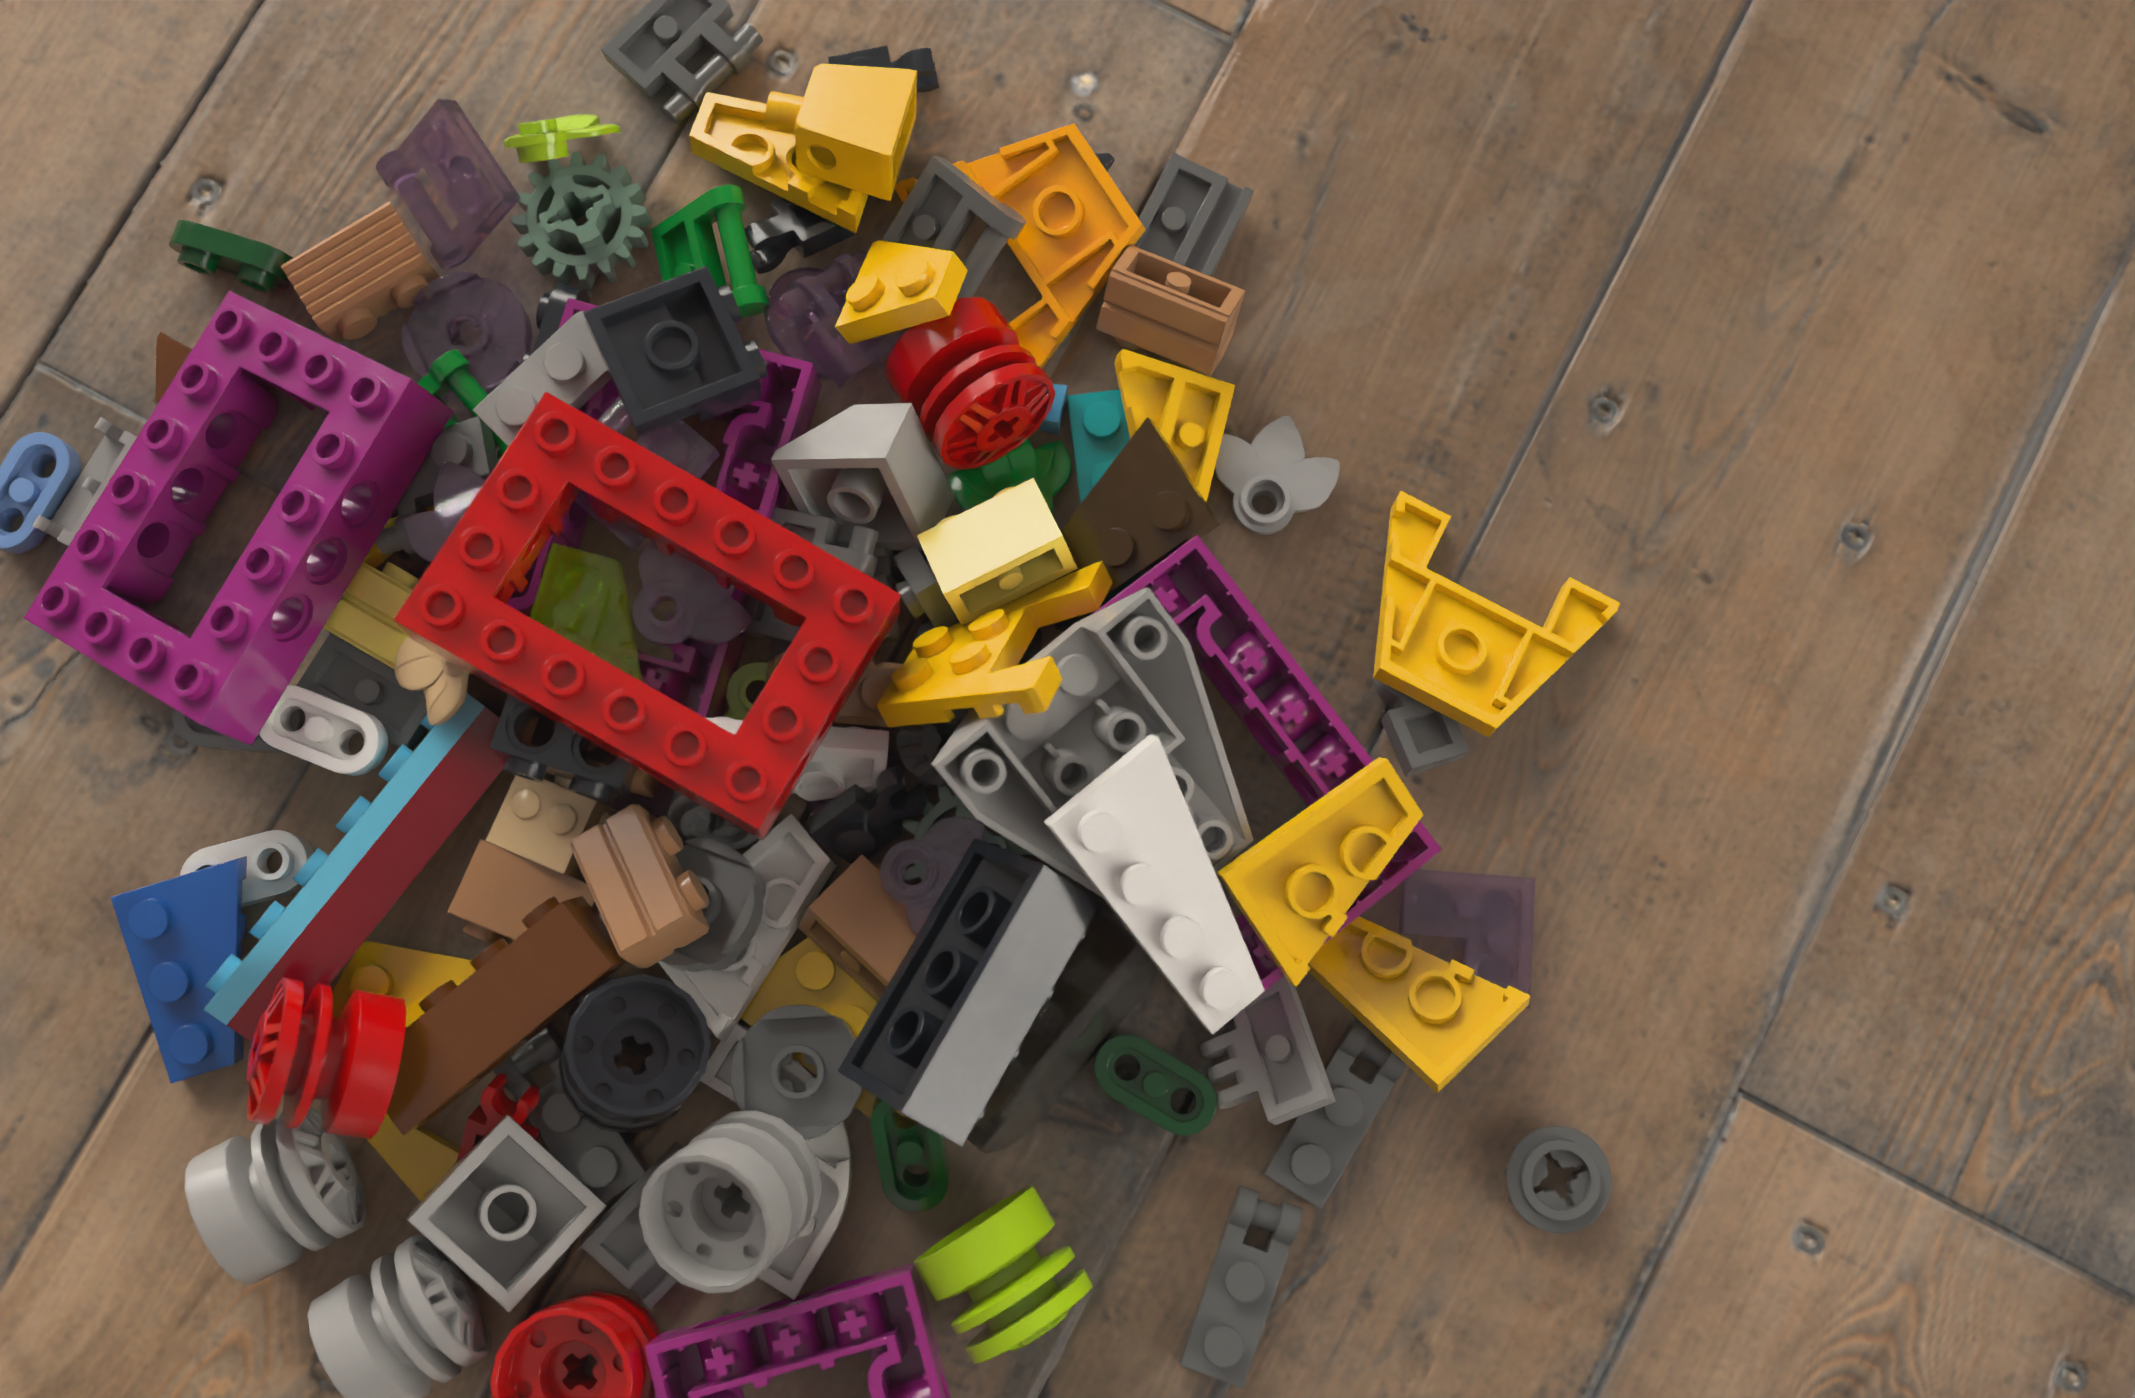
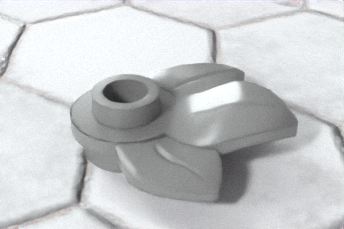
(1274, 469)

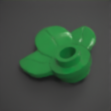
(1047, 464)

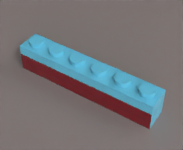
(366, 871)

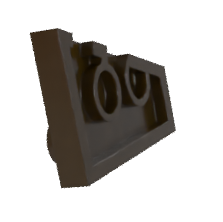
(1136, 514)

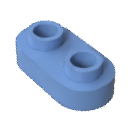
(27, 490)

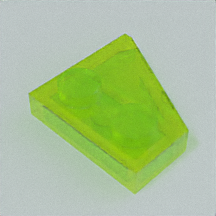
(588, 604)

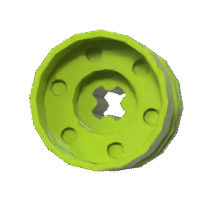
(1004, 1275)

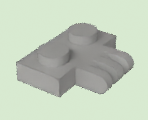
(1271, 1057)

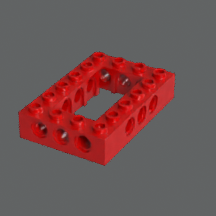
(465, 616)

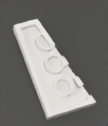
(1153, 871)

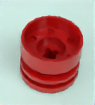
(970, 383)
(313, 1056)
(551, 1348)

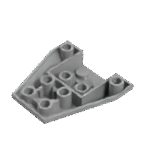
(1122, 680)

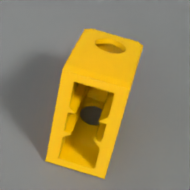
(850, 125)

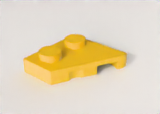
(899, 290)
(1183, 405)

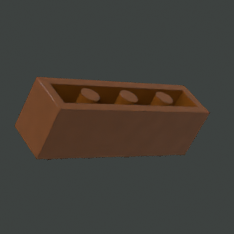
(499, 1007)

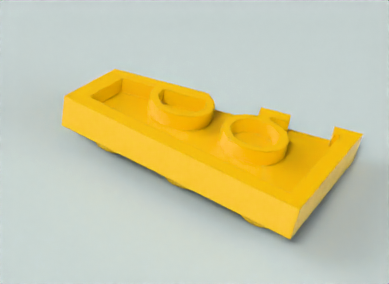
(1318, 863)
(1414, 1002)

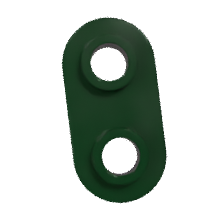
(210, 249)
(1154, 1084)
(902, 1143)

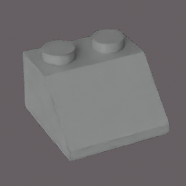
(869, 472)
(506, 1212)

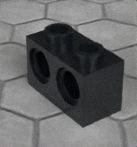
(561, 756)

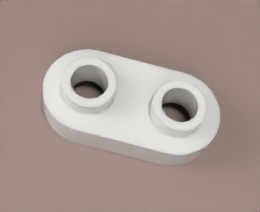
(325, 732)
(260, 883)

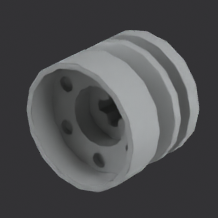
(274, 1196)
(730, 1201)
(400, 1325)

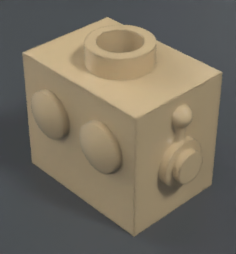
(542, 821)

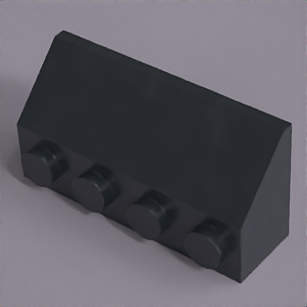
(969, 989)

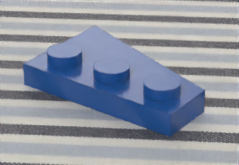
(176, 943)

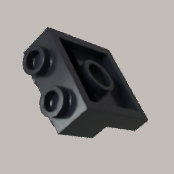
(677, 351)

